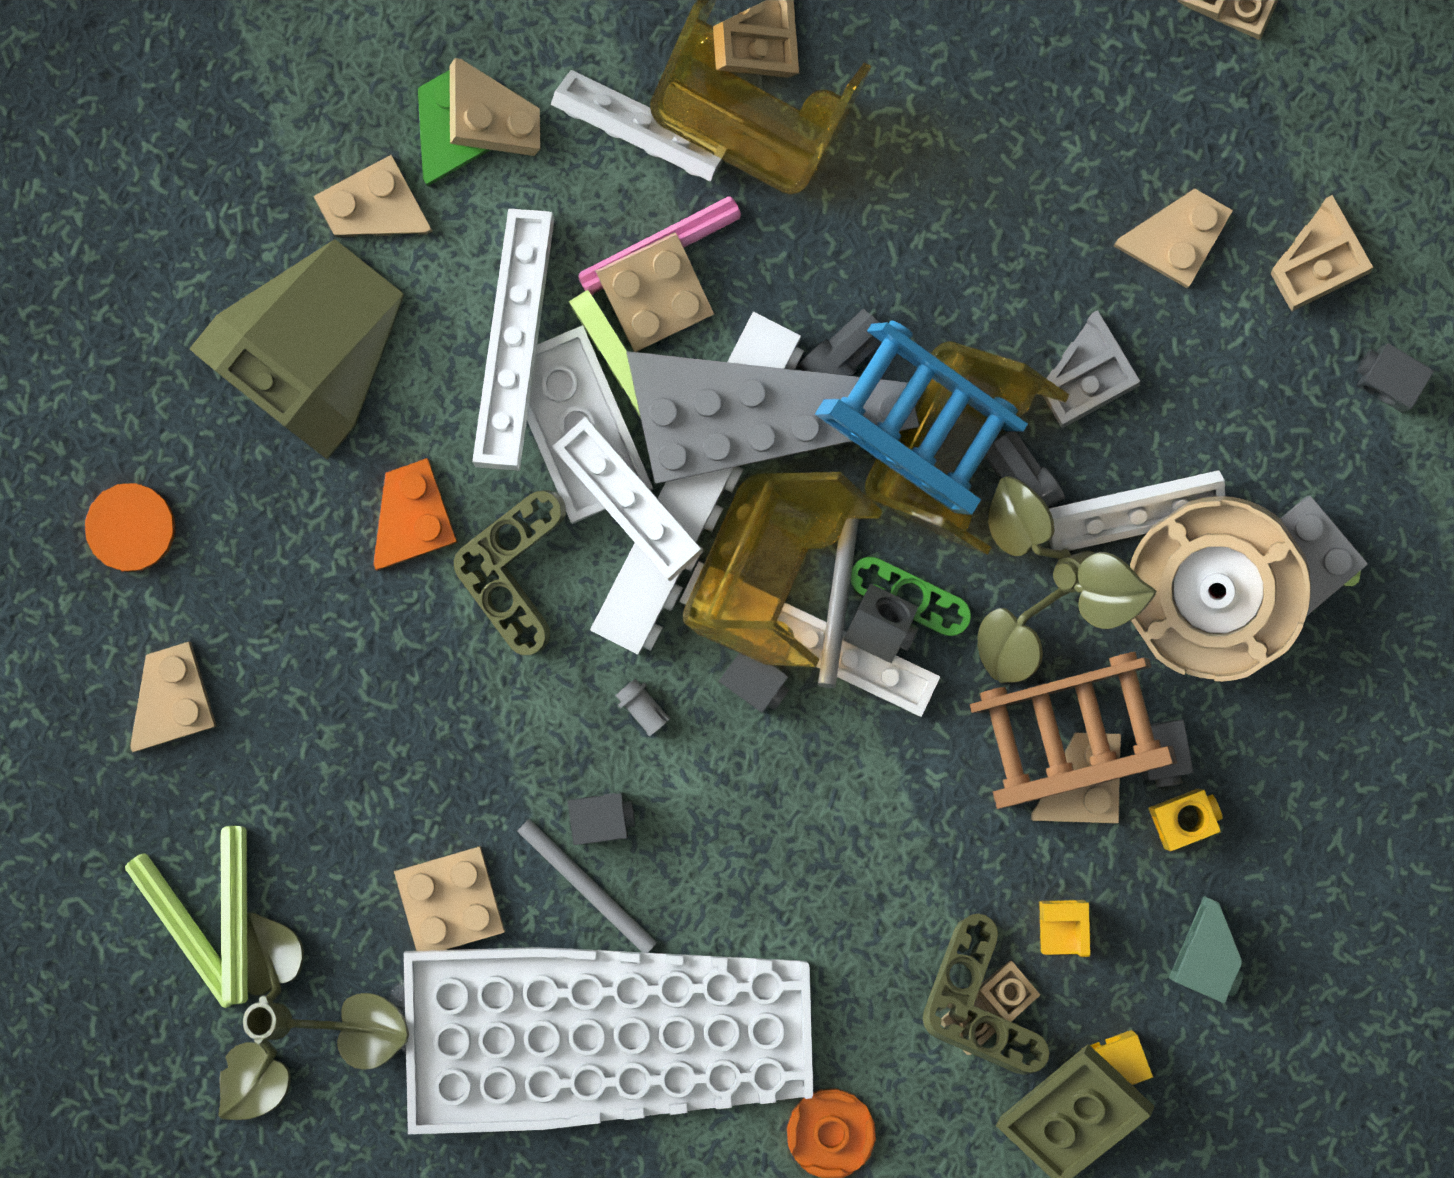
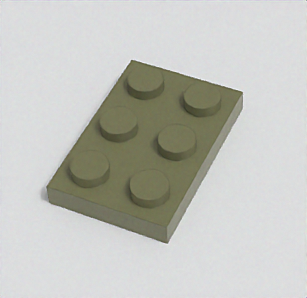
(1075, 1115)

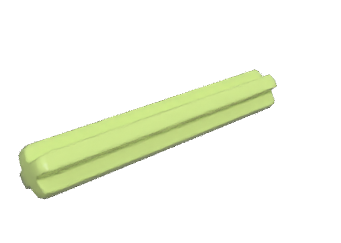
(234, 915)
(178, 922)

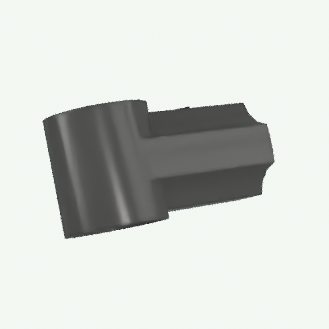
(844, 350)
(1012, 458)

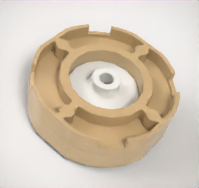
(1263, 579)

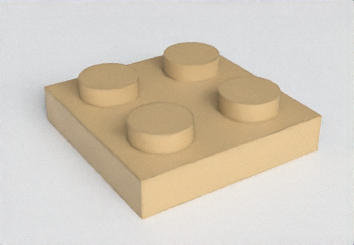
(654, 292)
(449, 901)

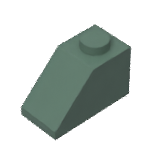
(1209, 955)

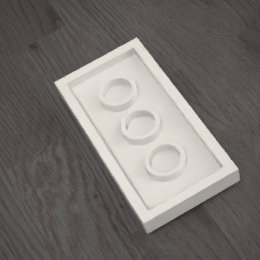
(564, 391)

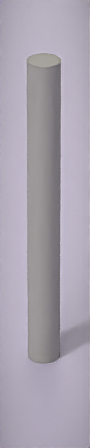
(838, 604)
(586, 886)

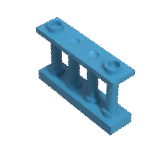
(883, 438)

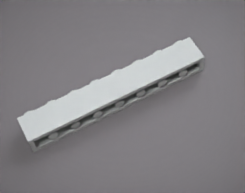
(640, 588)

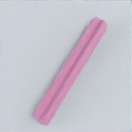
(688, 230)

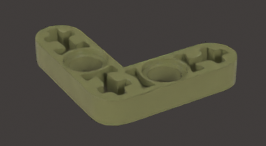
(497, 559)
(962, 1002)

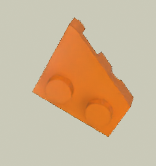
(411, 516)

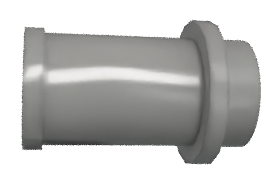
(642, 706)

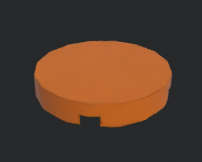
(130, 527)
(826, 1120)

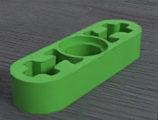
(945, 600)

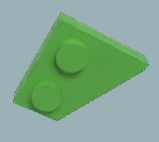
(438, 155)

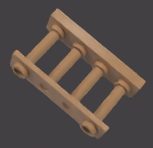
(1103, 763)

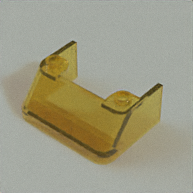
(742, 120)
(996, 378)
(759, 557)

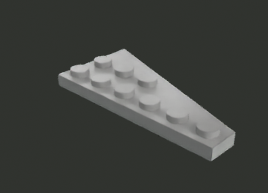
(731, 415)

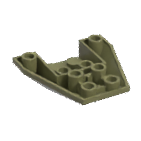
(307, 343)

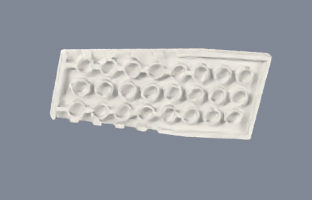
(598, 1036)

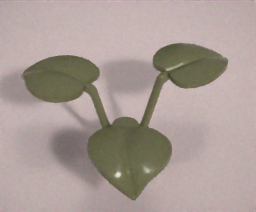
(1107, 584)
(255, 1081)

